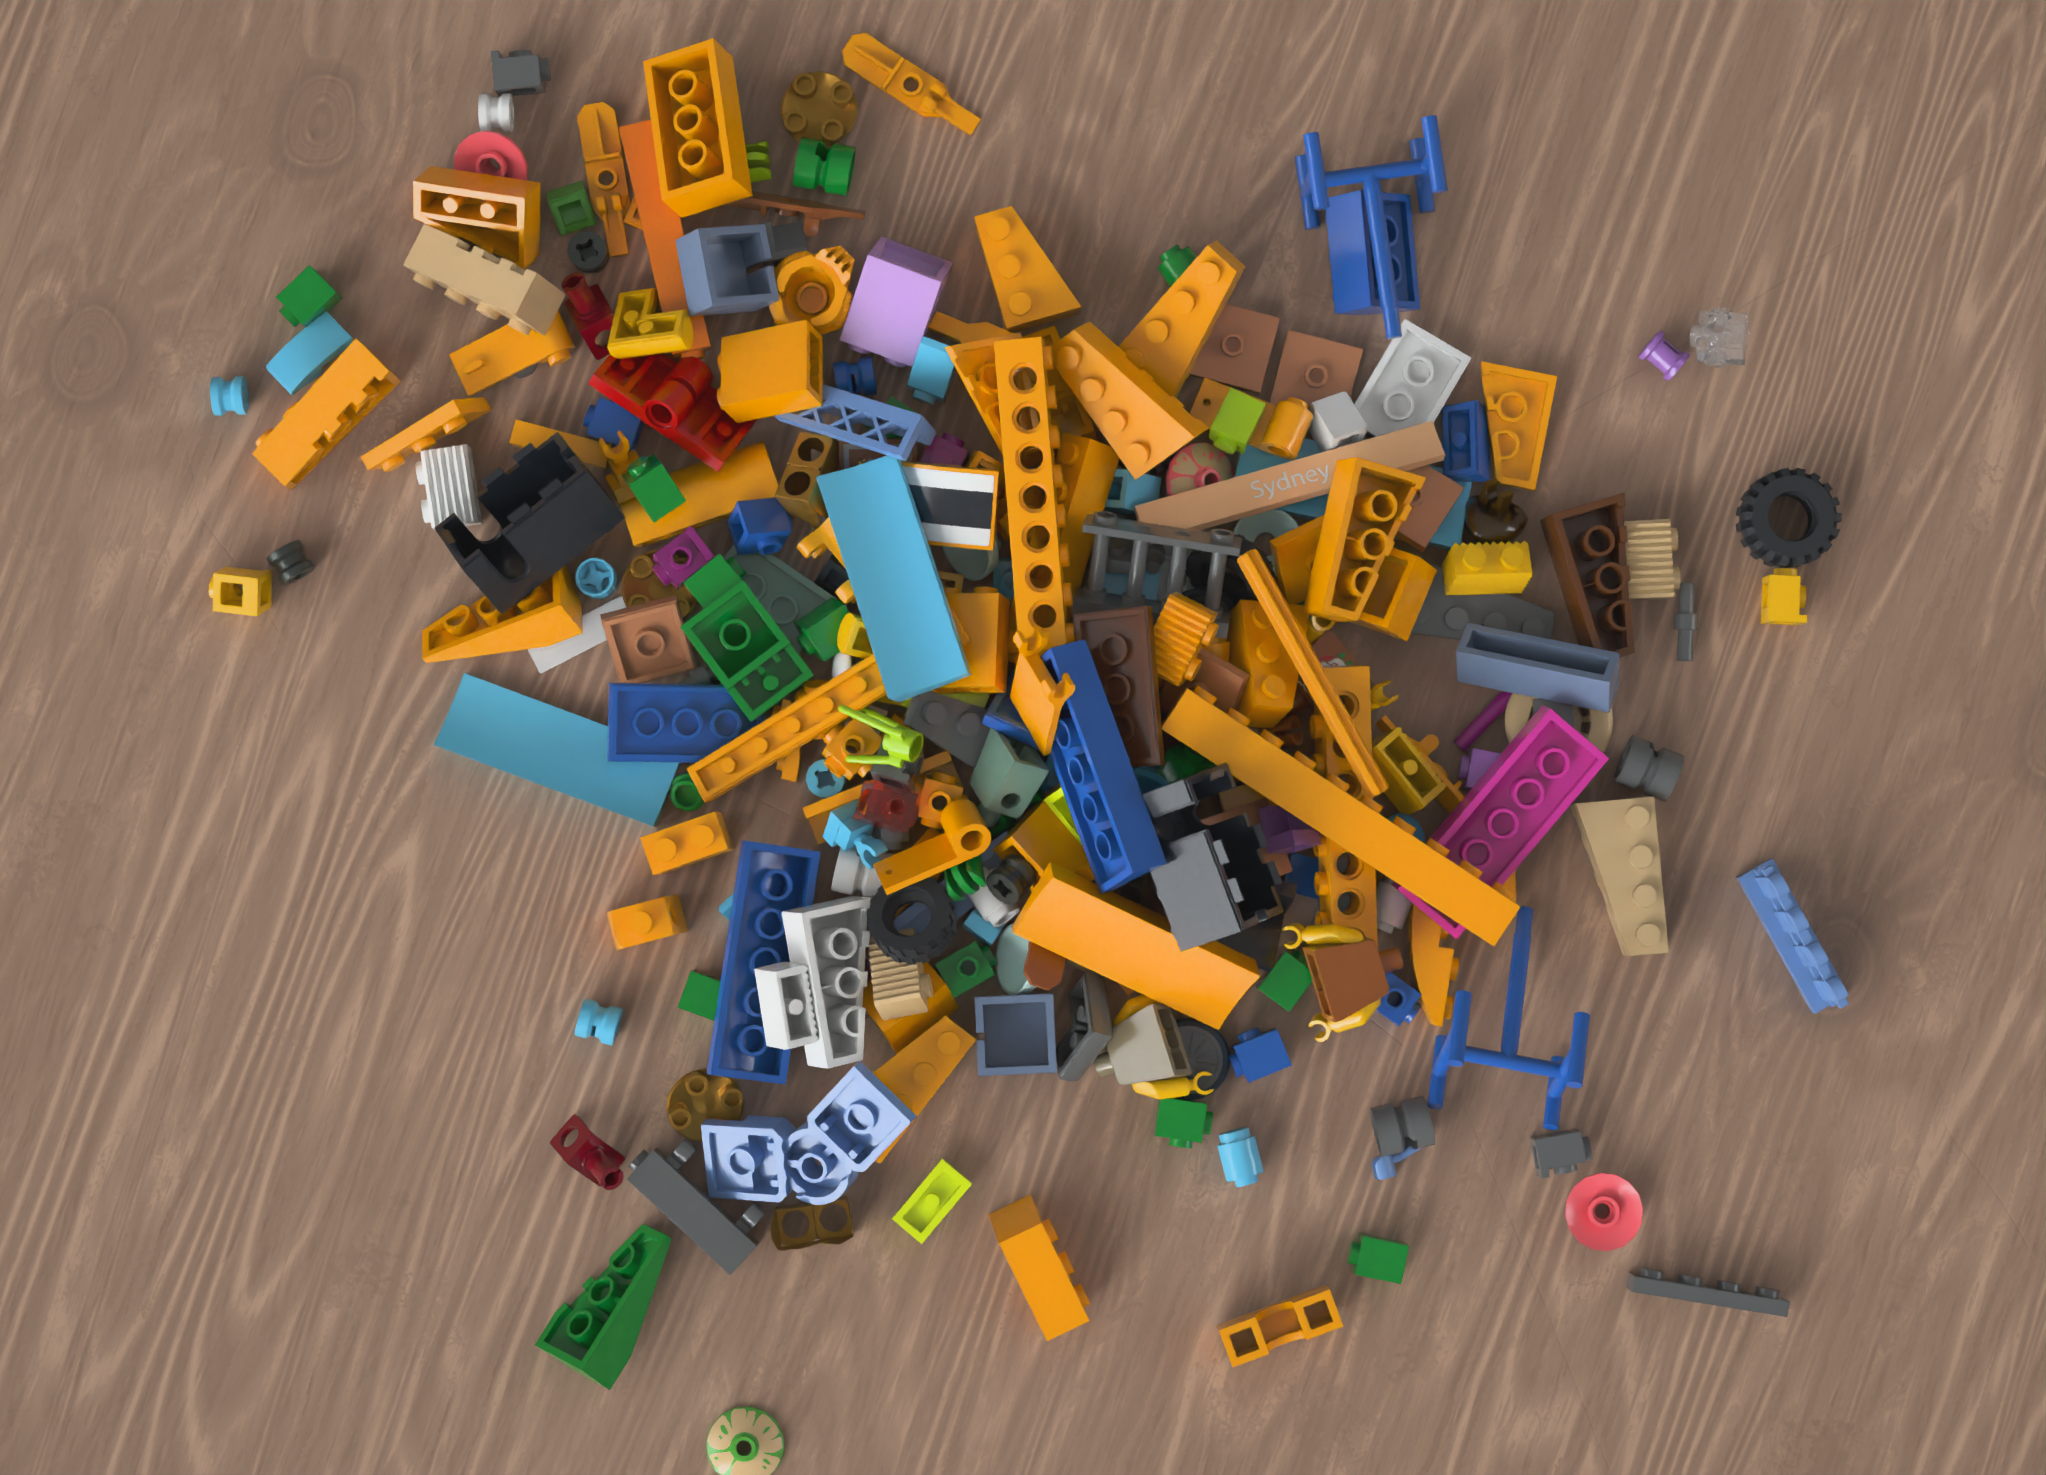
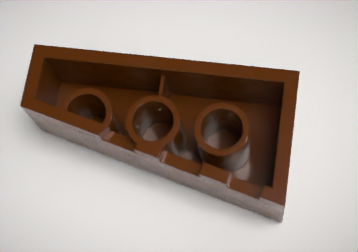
(1594, 572)

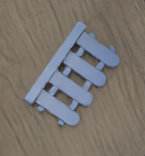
(1793, 937)

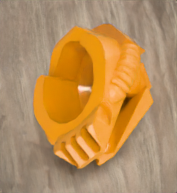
(814, 289)

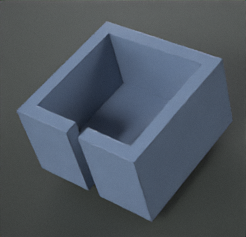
(716, 266)
(1017, 1034)

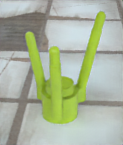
(898, 740)

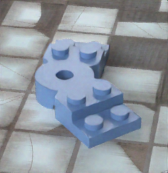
(771, 1157)

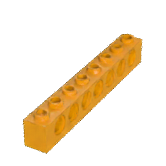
(1010, 359)
(1359, 879)

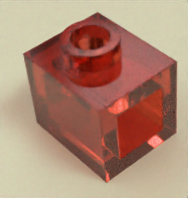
(886, 807)

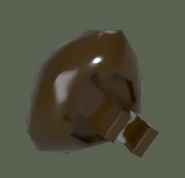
(1494, 516)

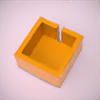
(1397, 594)

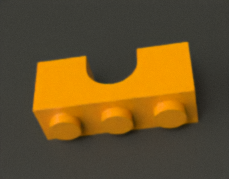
(1279, 1323)

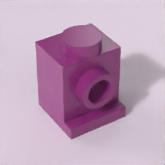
(693, 547)

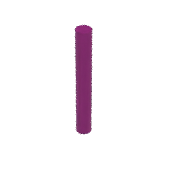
(1482, 721)

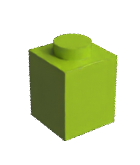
(1236, 422)

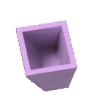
(895, 301)

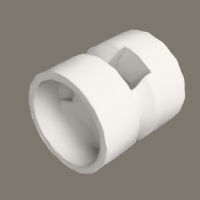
(854, 876)

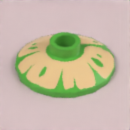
(752, 1426)

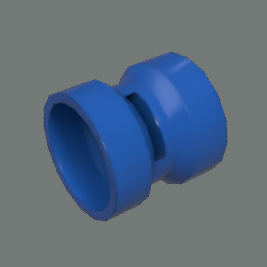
(863, 374)

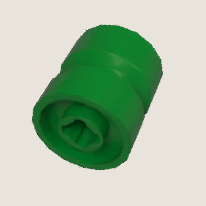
(824, 166)

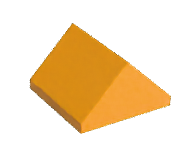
(904, 1030)

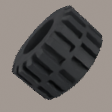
(1819, 509)

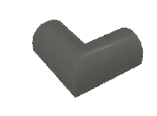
(1089, 1029)

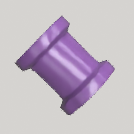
(1663, 355)

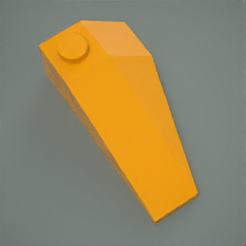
(539, 620)

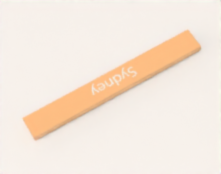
(1288, 481)

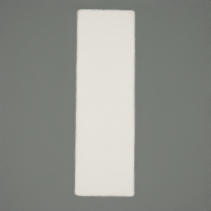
(592, 635)

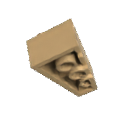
(484, 279)
(1627, 868)

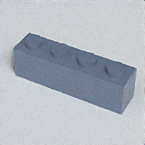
(1538, 667)

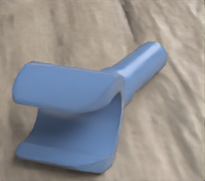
(1384, 1166)

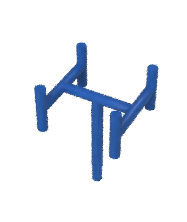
(1430, 178)
(1452, 1049)

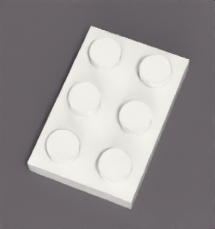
(1410, 381)

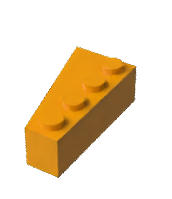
(1183, 319)
(1123, 401)
(1356, 535)

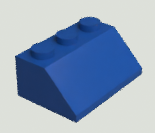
(1352, 254)

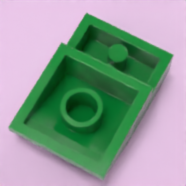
(747, 651)

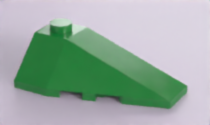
(604, 1322)

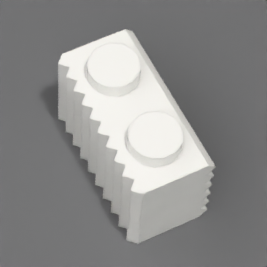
(449, 485)
(786, 1005)

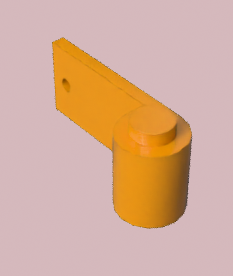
(509, 352)
(1280, 429)
(963, 839)

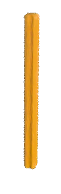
(1312, 673)

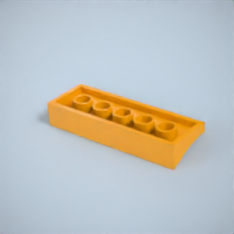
(1133, 947)

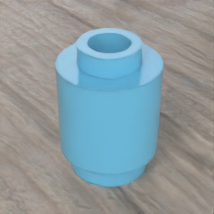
(1240, 1156)

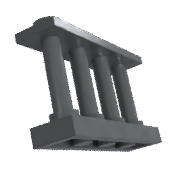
(1106, 524)

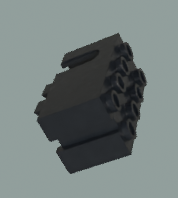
(546, 517)
(1212, 872)

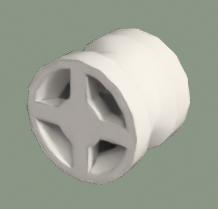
(496, 112)

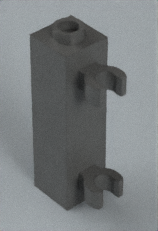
(691, 1208)

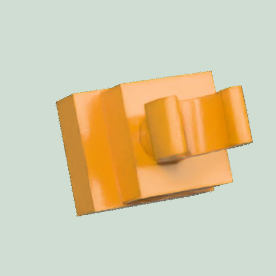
(619, 462)

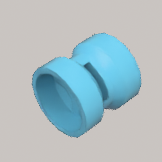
(594, 572)
(599, 1022)

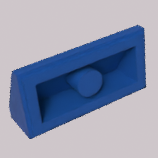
(1466, 442)

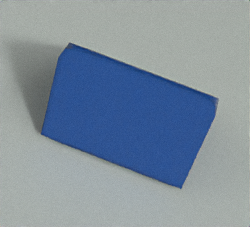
(1303, 874)

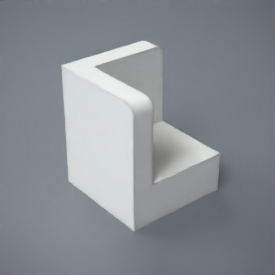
(1336, 422)

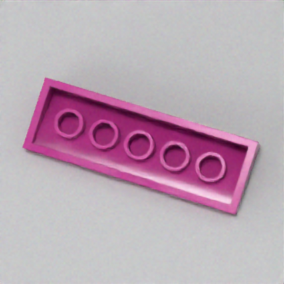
(1515, 803)

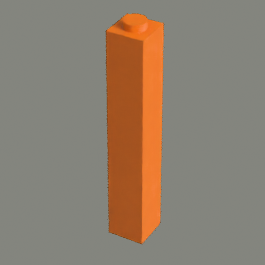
(660, 229)

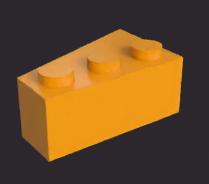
(483, 209)
(1021, 274)

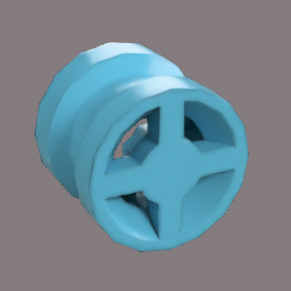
(229, 395)
(829, 783)

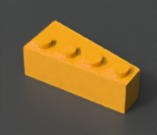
(325, 414)
(924, 1065)

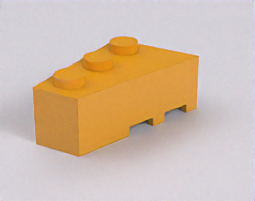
(1261, 654)
(1040, 1268)

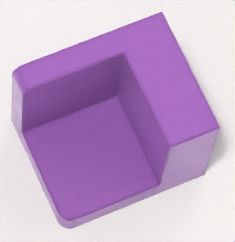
(1285, 831)

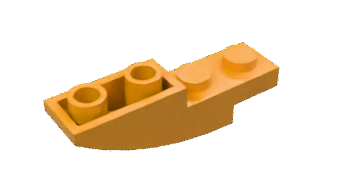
(1431, 965)

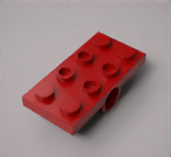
(674, 402)

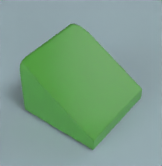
(571, 208)

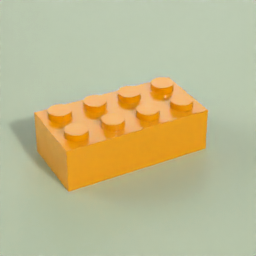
(697, 128)

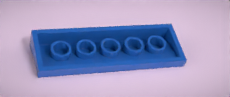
(1099, 776)
(765, 885)

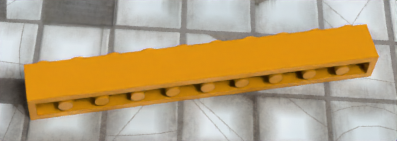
(1340, 816)

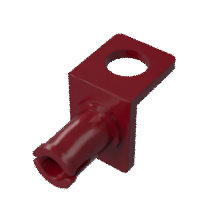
(588, 310)
(589, 1154)

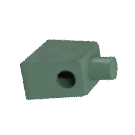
(1006, 777)

